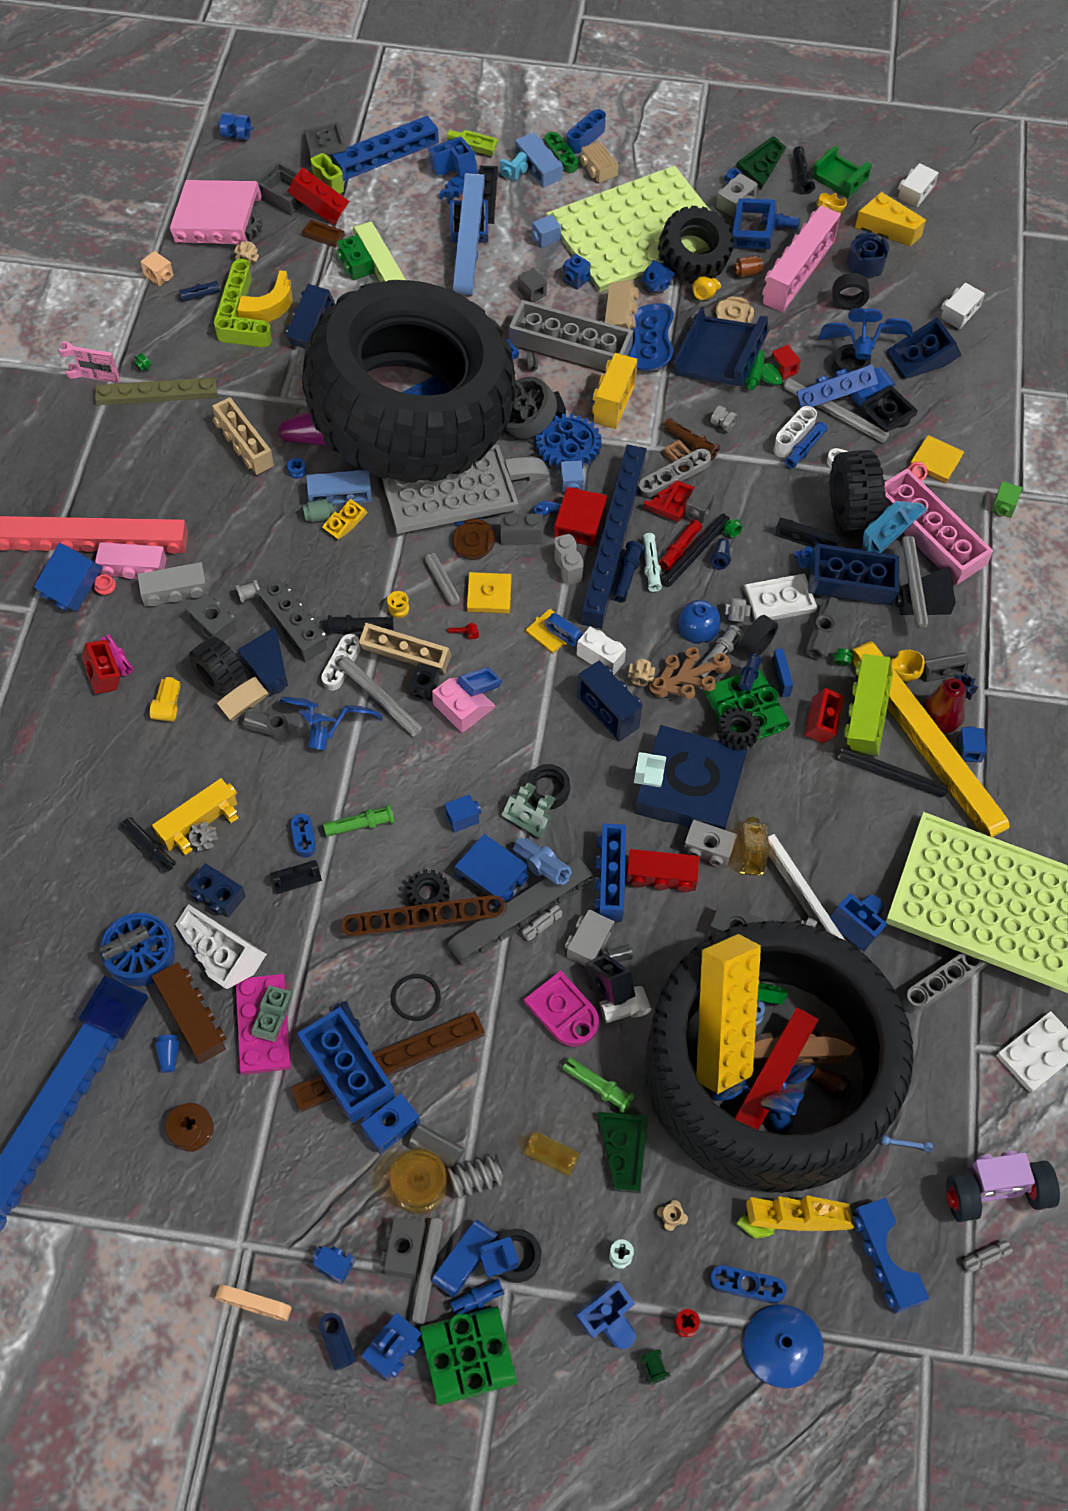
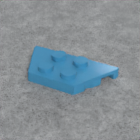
(891, 525)

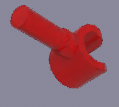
(470, 629)

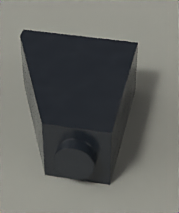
(937, 594)

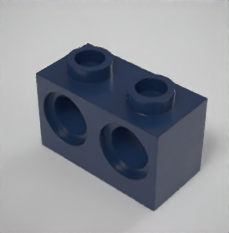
(220, 887)

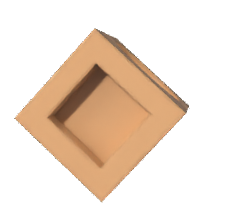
(157, 268)

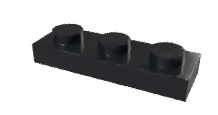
(804, 534)

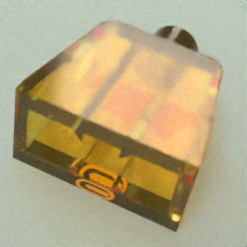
(755, 839)

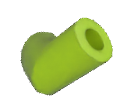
(754, 1231)

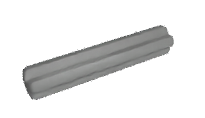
(442, 579)

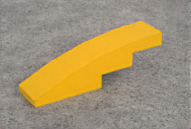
(800, 1215)

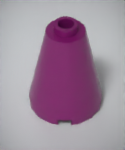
(300, 430)

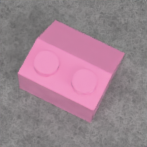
(459, 706)

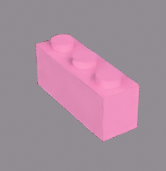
(129, 559)

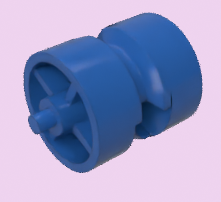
(235, 126)

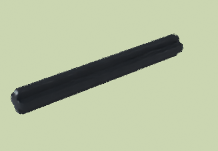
(695, 550)
(892, 772)

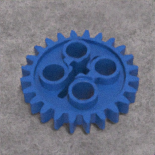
(569, 441)

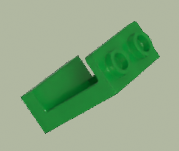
(840, 173)

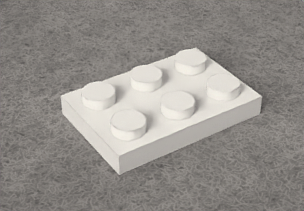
(1037, 1052)

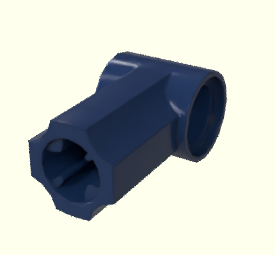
(337, 1343)

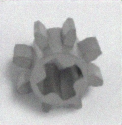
(737, 609)
(202, 836)

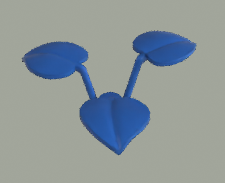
(864, 345)
(319, 733)
(778, 1104)

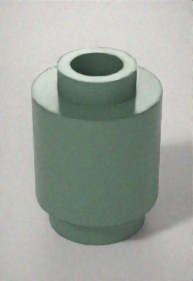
(318, 510)

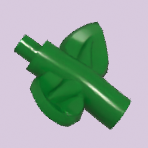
(766, 372)

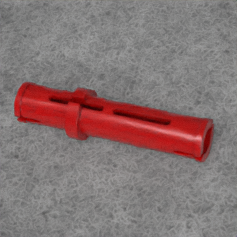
(676, 549)

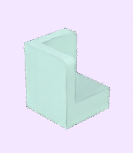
(650, 769)

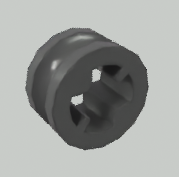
(532, 361)

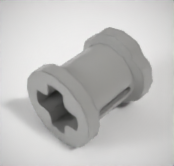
(247, 591)

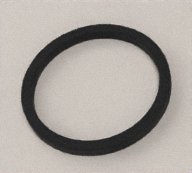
(414, 976)

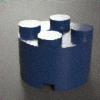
(868, 254)

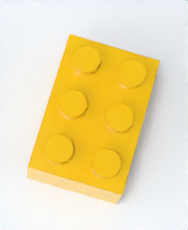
(614, 390)

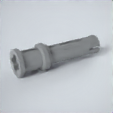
(724, 645)

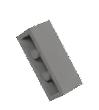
(172, 584)

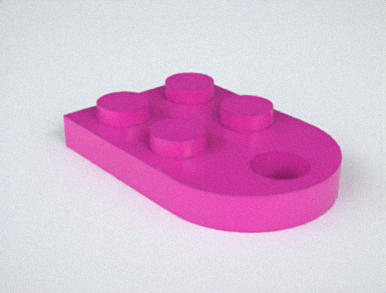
(563, 1009)

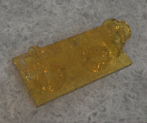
(552, 1153)

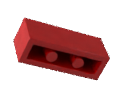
(318, 196)
(662, 870)

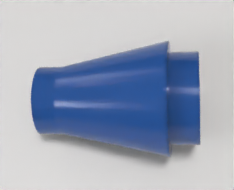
(167, 1052)

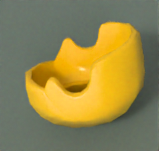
(831, 202)
(908, 665)

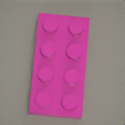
(255, 1053)

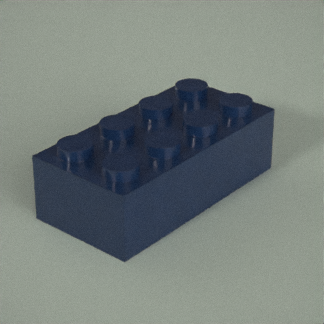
(853, 574)

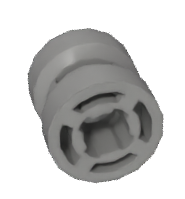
(723, 418)

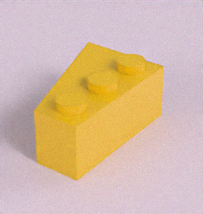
(892, 219)

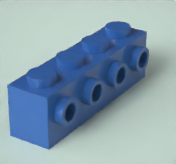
(612, 872)

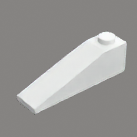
(222, 952)

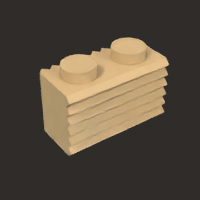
(599, 162)

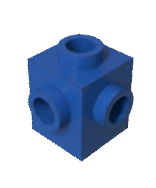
(576, 271)
(657, 277)

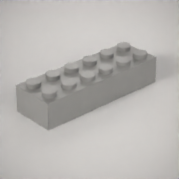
(568, 335)

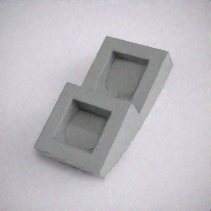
(526, 467)

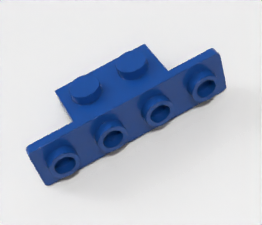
(841, 384)

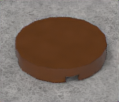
(474, 539)

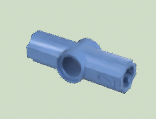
(542, 861)

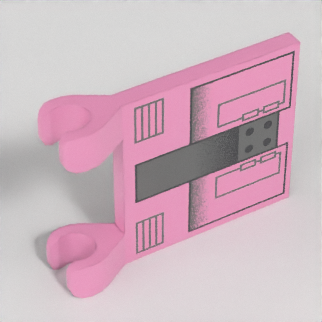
(90, 363)

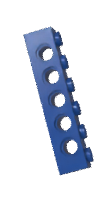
(386, 147)

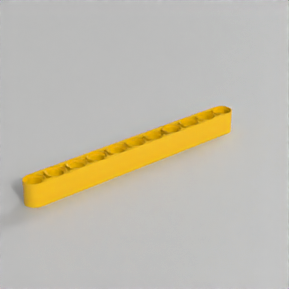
(940, 753)

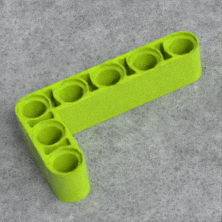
(227, 324)

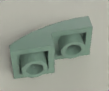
(272, 1013)

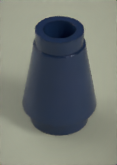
(721, 556)

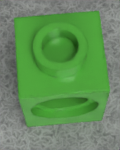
(1006, 499)

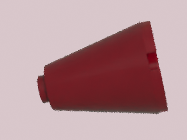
(947, 705)

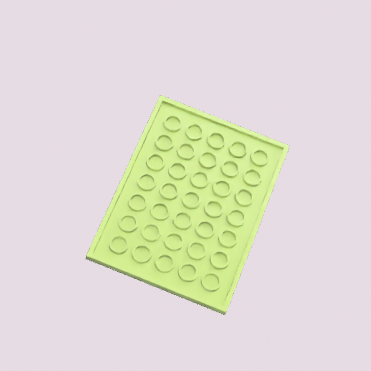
(623, 225)
(985, 900)

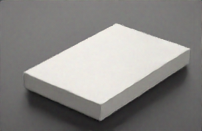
(780, 597)

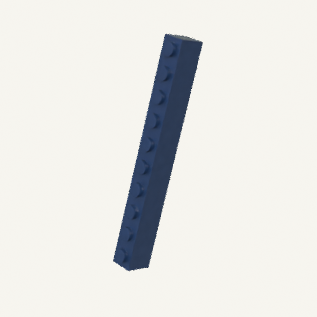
(613, 537)

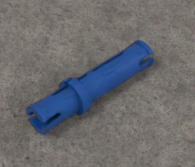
(802, 449)

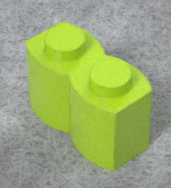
(327, 172)

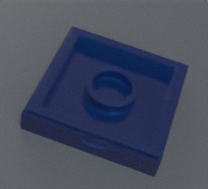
(113, 1007)

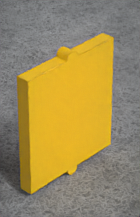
(543, 636)

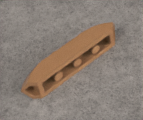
(818, 1050)

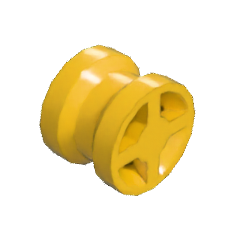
(395, 599)

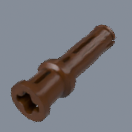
(696, 441)

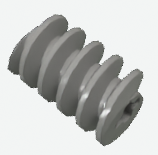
(476, 1176)

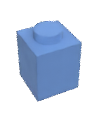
(546, 231)
(571, 475)

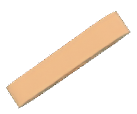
(253, 1302)

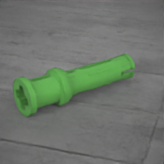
(370, 818)
(608, 1090)

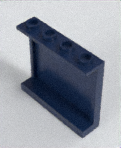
(720, 349)

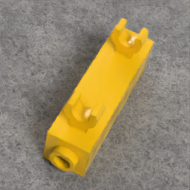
(204, 807)

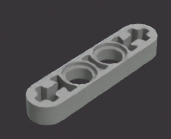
(672, 470)

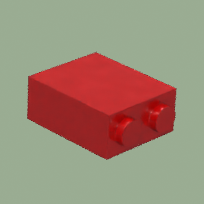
(581, 515)

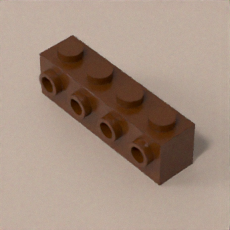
(189, 1012)

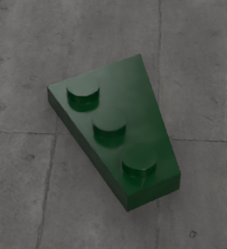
(762, 161)
(625, 1147)

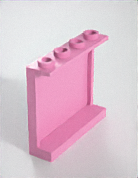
(214, 211)

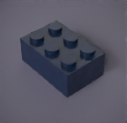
(609, 700)

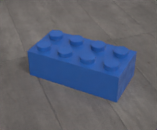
(346, 1065)

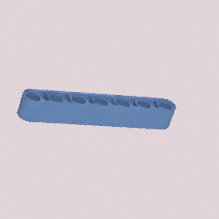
(468, 234)

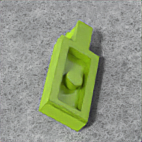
(478, 142)

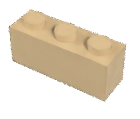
(622, 304)

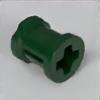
(654, 1367)

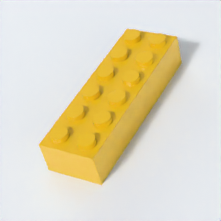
(727, 1013)

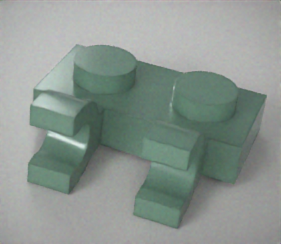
(526, 815)

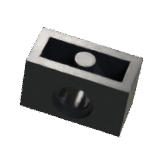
(610, 979)

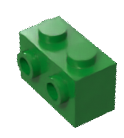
(355, 257)

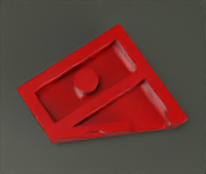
(670, 501)

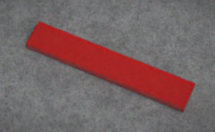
(777, 1067)

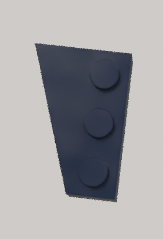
(307, 314)

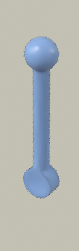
(928, 1147)

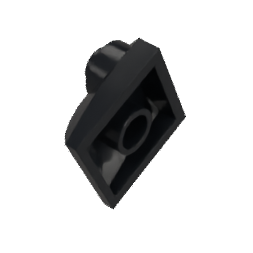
(889, 409)

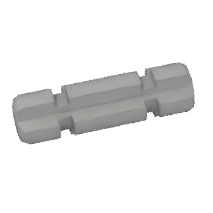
(542, 922)
(987, 1256)

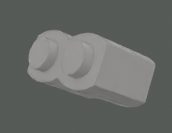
(568, 559)

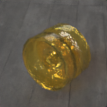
(415, 1196)

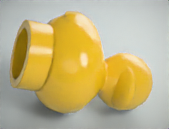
(705, 287)

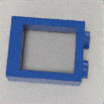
(760, 239)

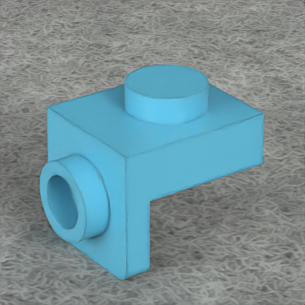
(514, 169)

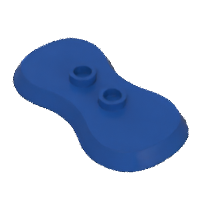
(651, 337)

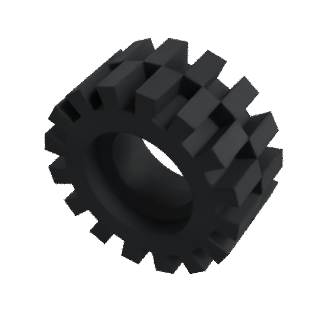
(735, 738)
(427, 879)

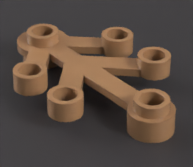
(664, 685)

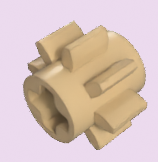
(247, 251)
(641, 672)

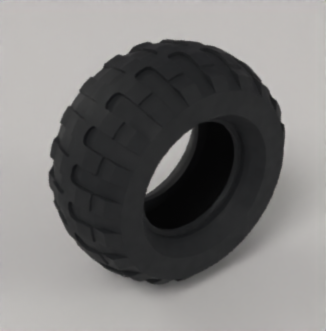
(416, 329)

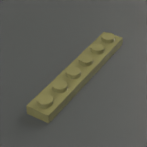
(156, 391)

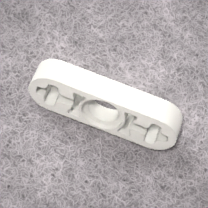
(340, 652)

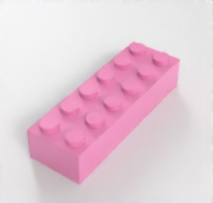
(800, 258)
(939, 530)

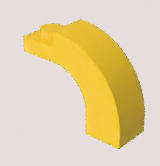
(270, 305)

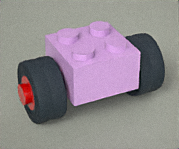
(1001, 1179)

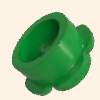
(142, 362)
(733, 528)
(842, 656)

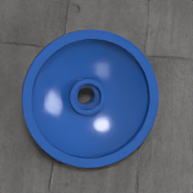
(774, 1362)

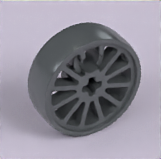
(533, 411)

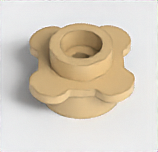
(675, 1208)

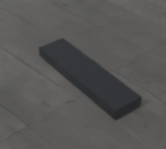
(490, 189)

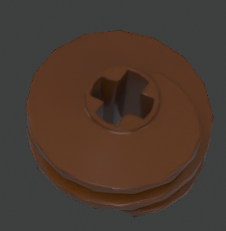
(202, 1126)

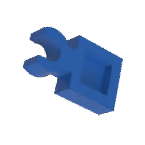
(452, 189)

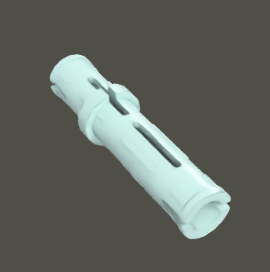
(652, 568)

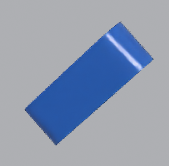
(586, 130)
(463, 1259)

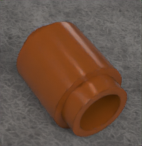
(748, 266)

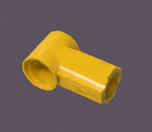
(165, 705)

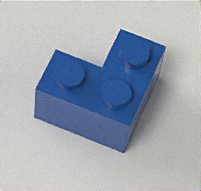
(453, 156)

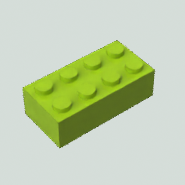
(870, 704)

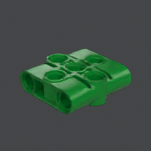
(770, 714)
(499, 1365)

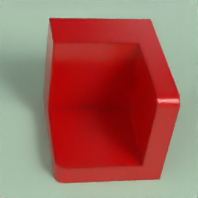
(788, 361)

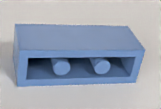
(540, 159)
(340, 487)

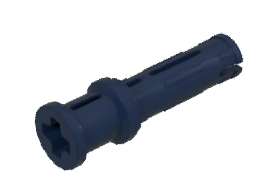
(630, 563)

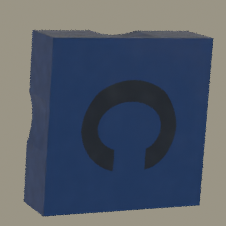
(696, 780)

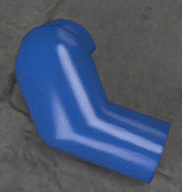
(546, 507)

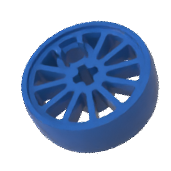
(162, 958)

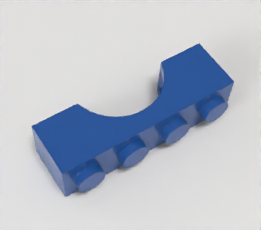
(902, 1288)

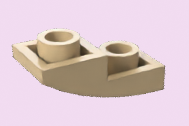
(242, 698)

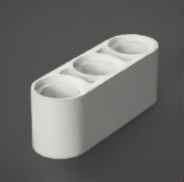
(794, 431)

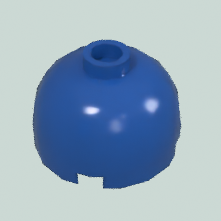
(699, 622)

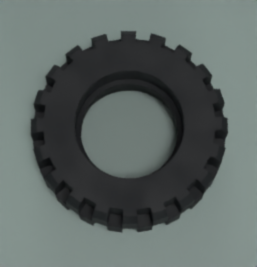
(702, 224)
(856, 489)

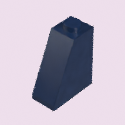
(265, 661)

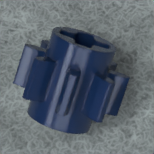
(969, 685)

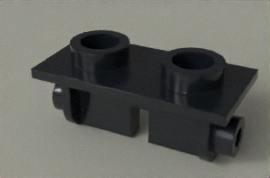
(296, 876)

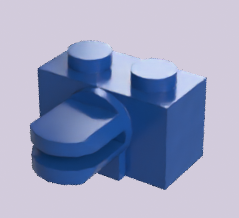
(859, 919)
(606, 1314)
(392, 1347)

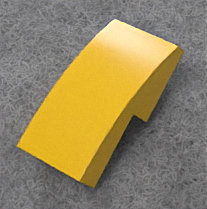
(343, 522)

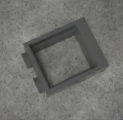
(269, 179)

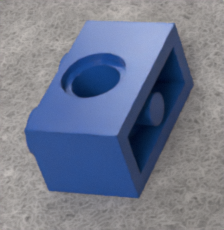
(384, 1136)

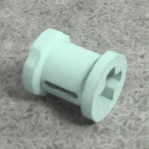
(628, 1252)

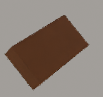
(323, 233)

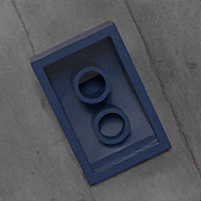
(926, 350)

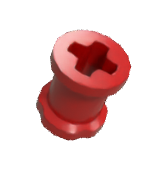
(684, 1315)

